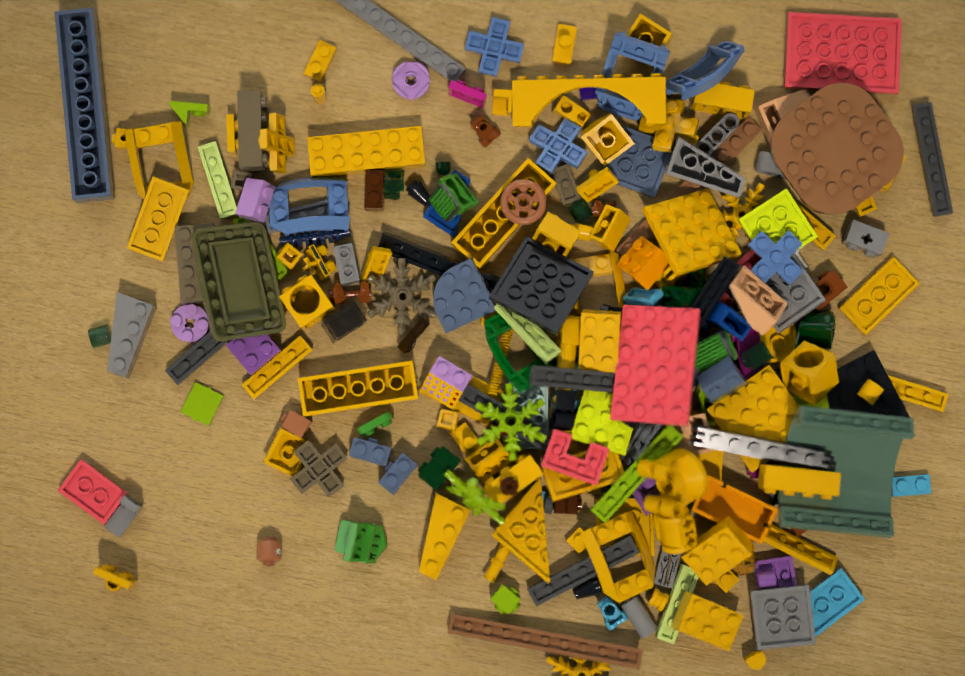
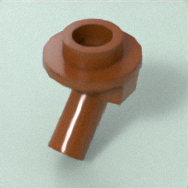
(598, 207)

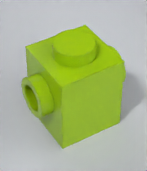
(506, 599)

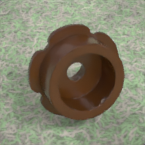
(509, 491)

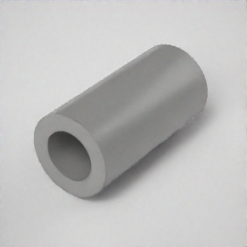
(639, 616)

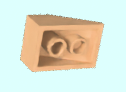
(757, 300)

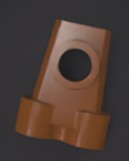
(487, 132)

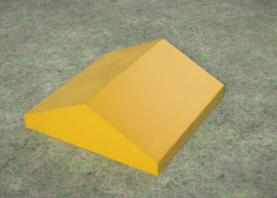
(281, 452)

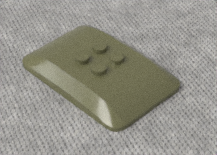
(238, 281)

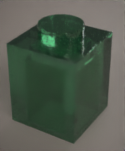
(756, 356)

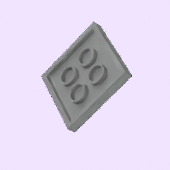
(801, 297)
(782, 617)

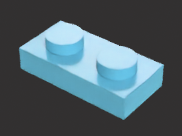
(911, 485)

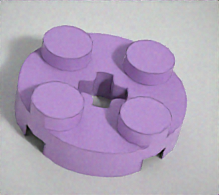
(411, 69)
(179, 321)

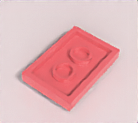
(92, 491)

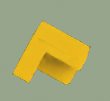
(502, 102)

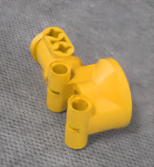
(680, 481)

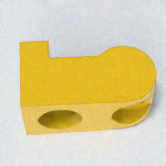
(571, 111)

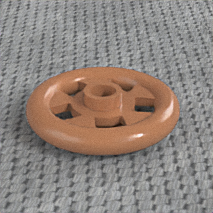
(523, 185)

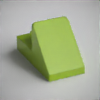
(184, 109)

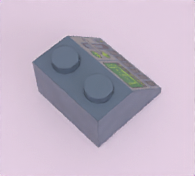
(721, 380)

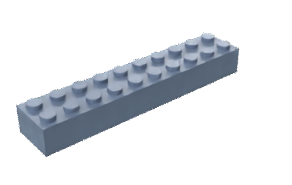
(84, 105)

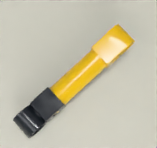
(565, 399)

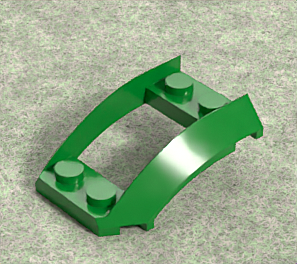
(495, 327)

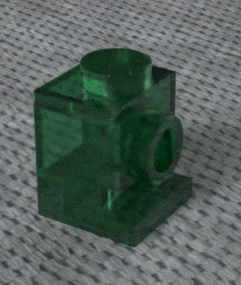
(393, 183)

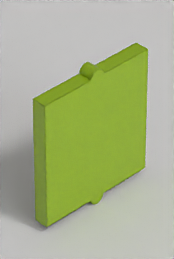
(202, 403)

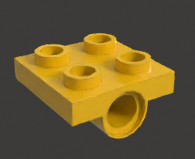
(109, 573)

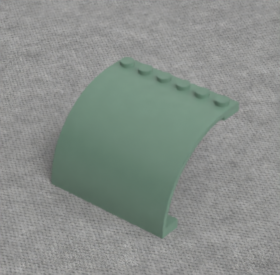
(866, 457)

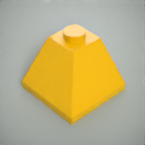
(606, 138)

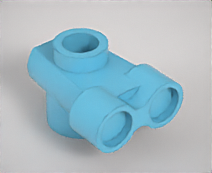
(614, 615)

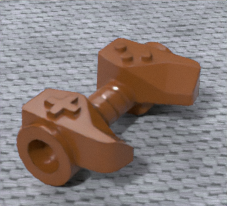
(338, 294)

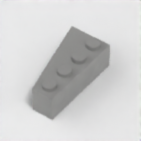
(700, 168)
(129, 331)

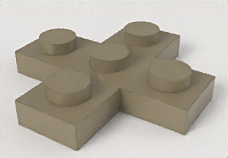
(318, 468)

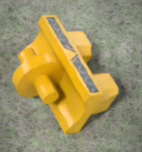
(315, 263)

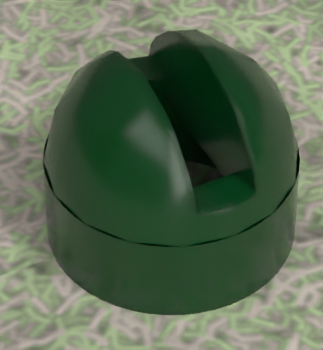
(443, 168)

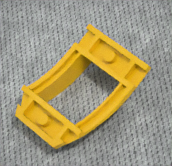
(155, 136)
(602, 266)
(607, 532)

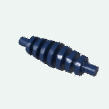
(314, 236)

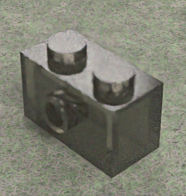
(343, 322)

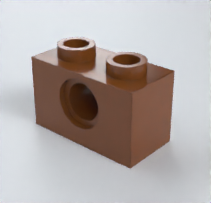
(833, 284)

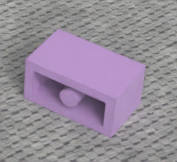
(255, 200)

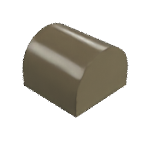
(239, 179)

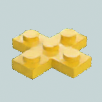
(675, 126)
(277, 143)

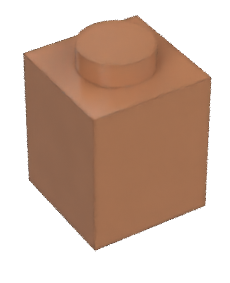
(295, 423)

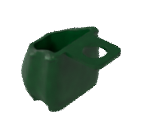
(683, 295)
(817, 329)

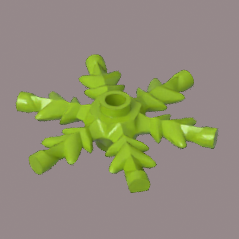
(510, 414)
(474, 497)

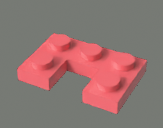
(583, 470)

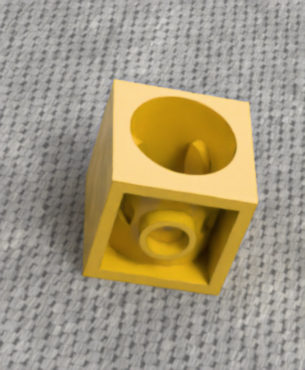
(306, 320)
(809, 372)

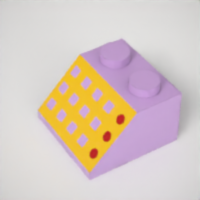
(446, 382)

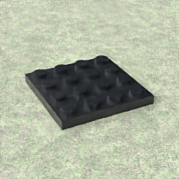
(541, 285)
(852, 378)

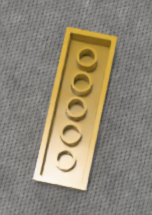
(365, 151)
(490, 227)
(358, 389)

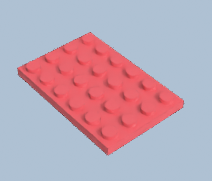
(843, 50)
(655, 365)

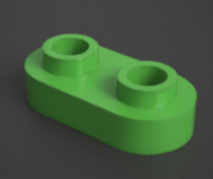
(383, 421)

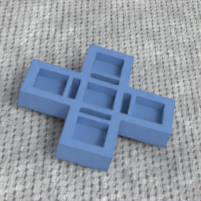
(494, 47)
(558, 146)
(775, 257)

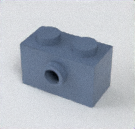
(370, 451)
(397, 473)

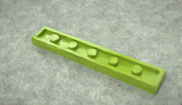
(630, 479)

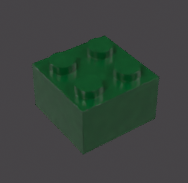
(434, 471)

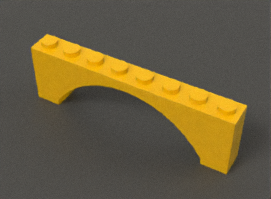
(532, 96)

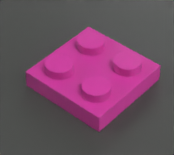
(473, 96)

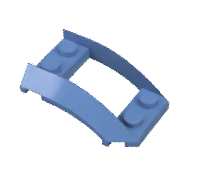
(636, 50)
(697, 77)
(336, 202)

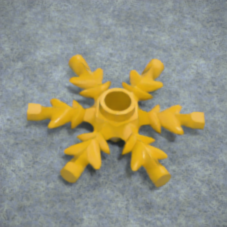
(754, 196)
(560, 665)

